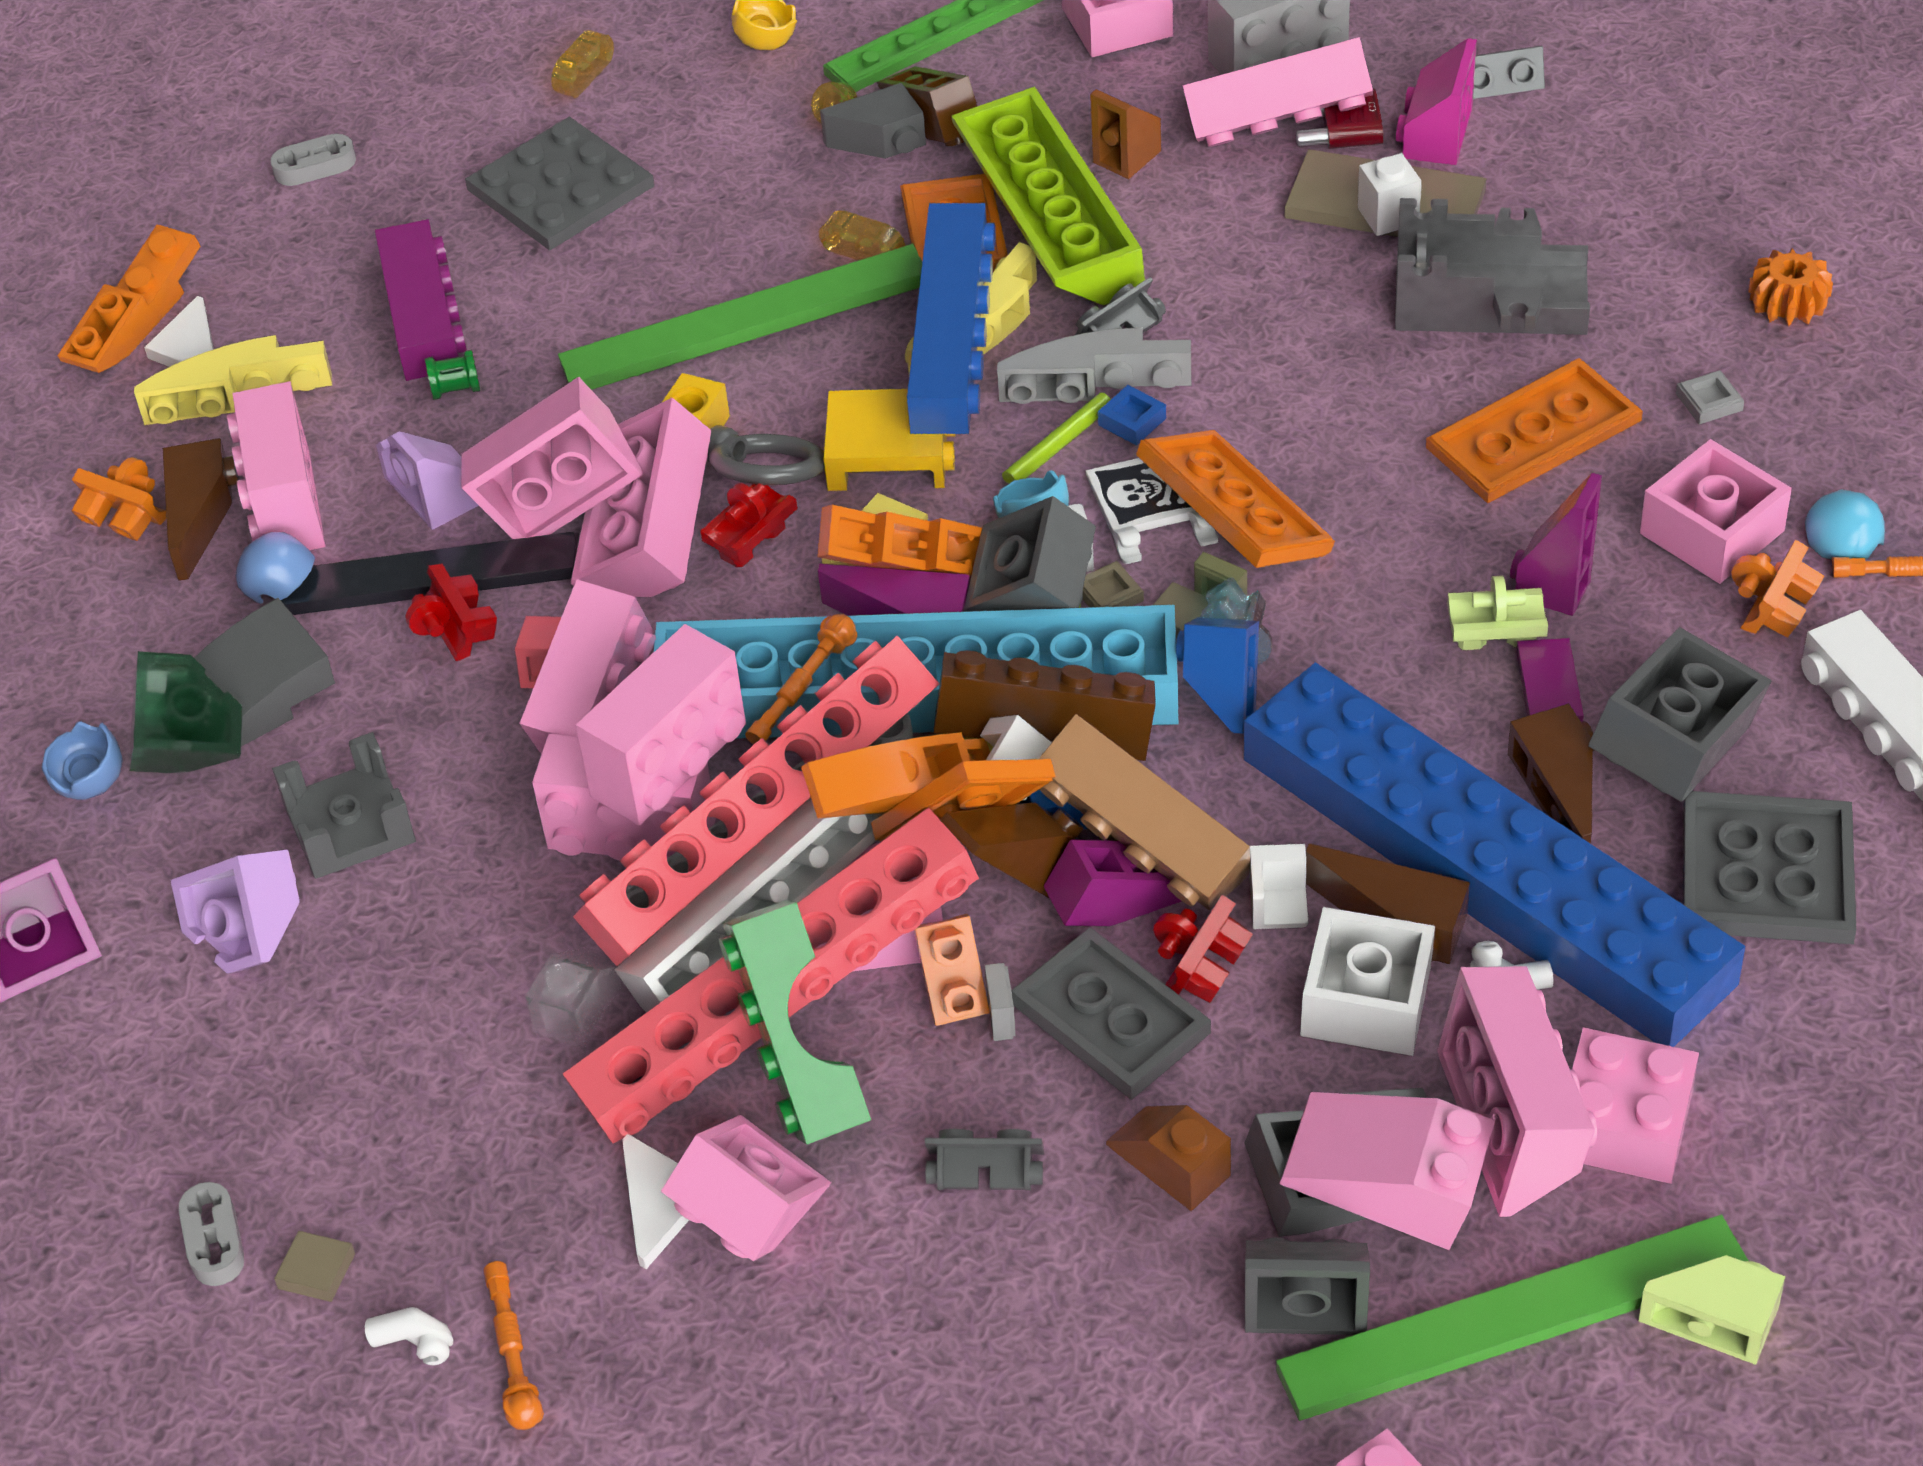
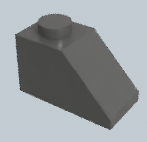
(875, 123)

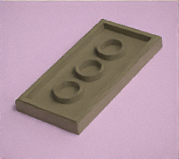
(1329, 191)

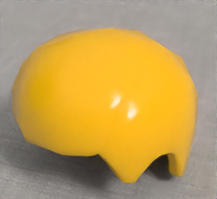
(763, 23)

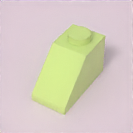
(1716, 1304)

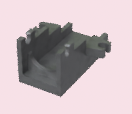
(1486, 278)

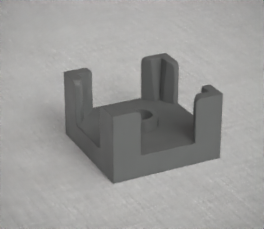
(347, 814)

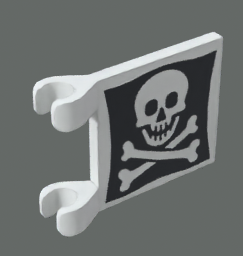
(1139, 500)

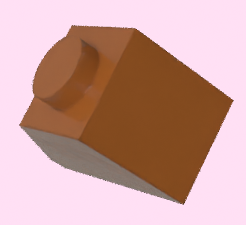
(1122, 135)
(1176, 1151)

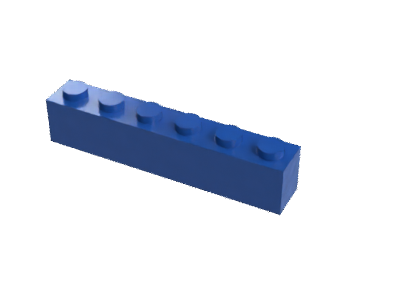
(949, 319)

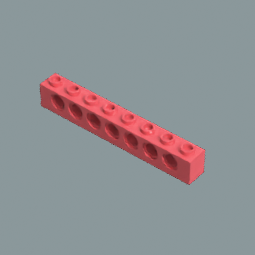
(622, 927)
(697, 1009)

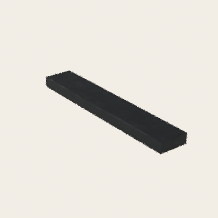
(406, 575)

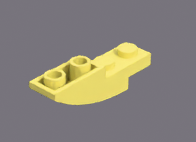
(1007, 297)
(206, 381)

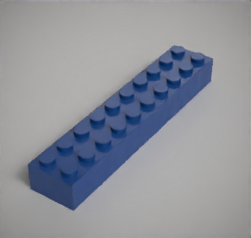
(1526, 872)

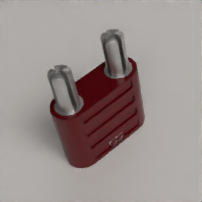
(1347, 128)

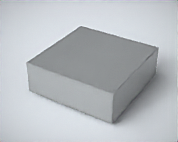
(1709, 397)
(1000, 1001)

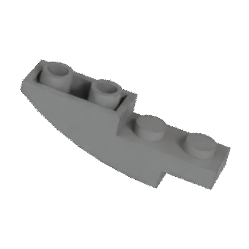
(1079, 363)

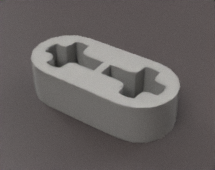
(313, 159)
(199, 1236)

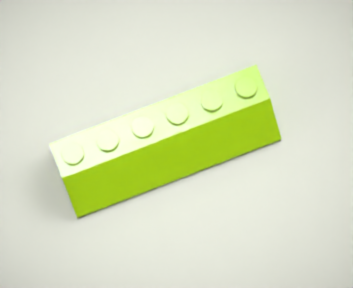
(1052, 196)

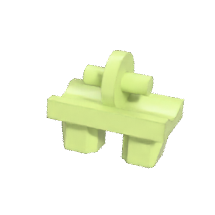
(1496, 615)

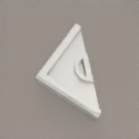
(183, 337)
(652, 1211)

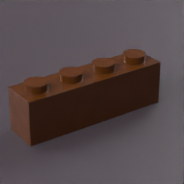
(1045, 697)

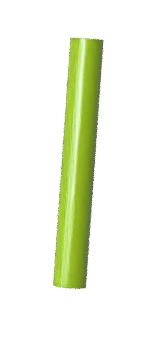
(1056, 440)

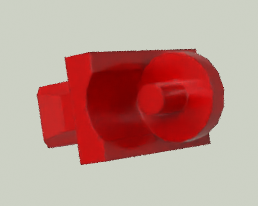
(750, 518)
(448, 613)
(1218, 934)

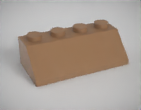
(1145, 816)

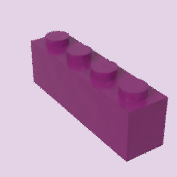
(417, 296)

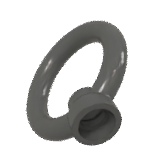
(729, 450)

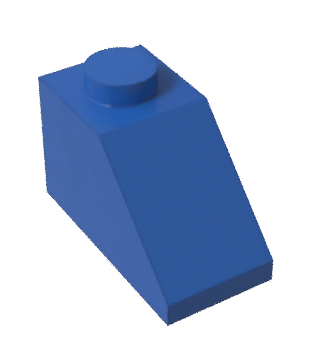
(1222, 665)

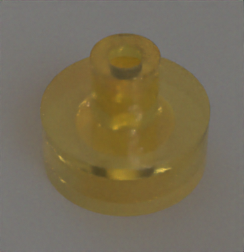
(829, 95)

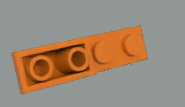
(129, 312)
(886, 773)

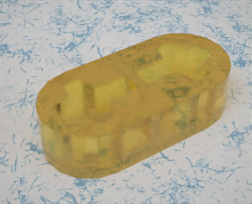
(582, 63)
(858, 236)

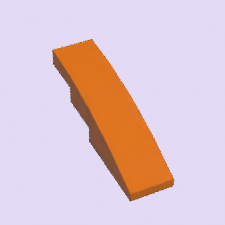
(897, 541)

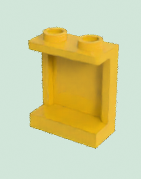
(873, 434)

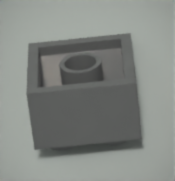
(1032, 560)
(1306, 1287)

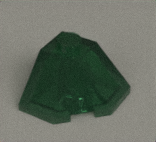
(180, 716)

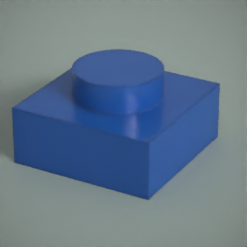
(1132, 414)

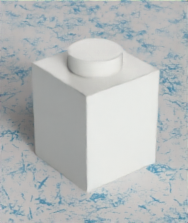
(1381, 188)

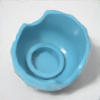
(1030, 491)
(1845, 525)

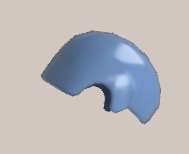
(273, 566)
(82, 762)

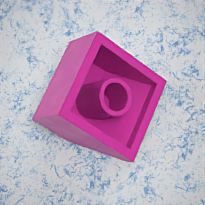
(1439, 107)

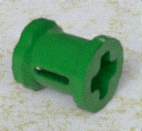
(452, 374)

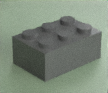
(1679, 713)

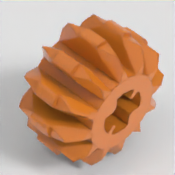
(1790, 286)

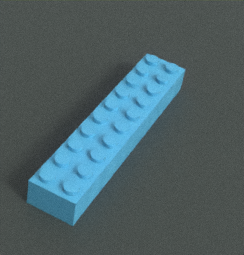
(1095, 637)

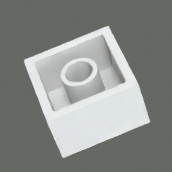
(1367, 981)

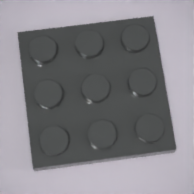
(559, 183)
(1770, 866)

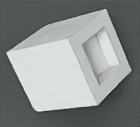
(1013, 739)
(1278, 886)

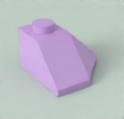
(425, 476)
(238, 907)

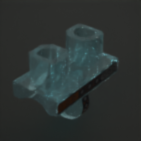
(1230, 602)

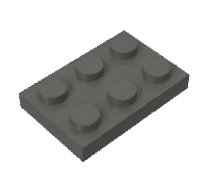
(1111, 1012)

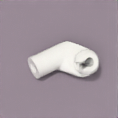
(1490, 955)
(417, 1327)

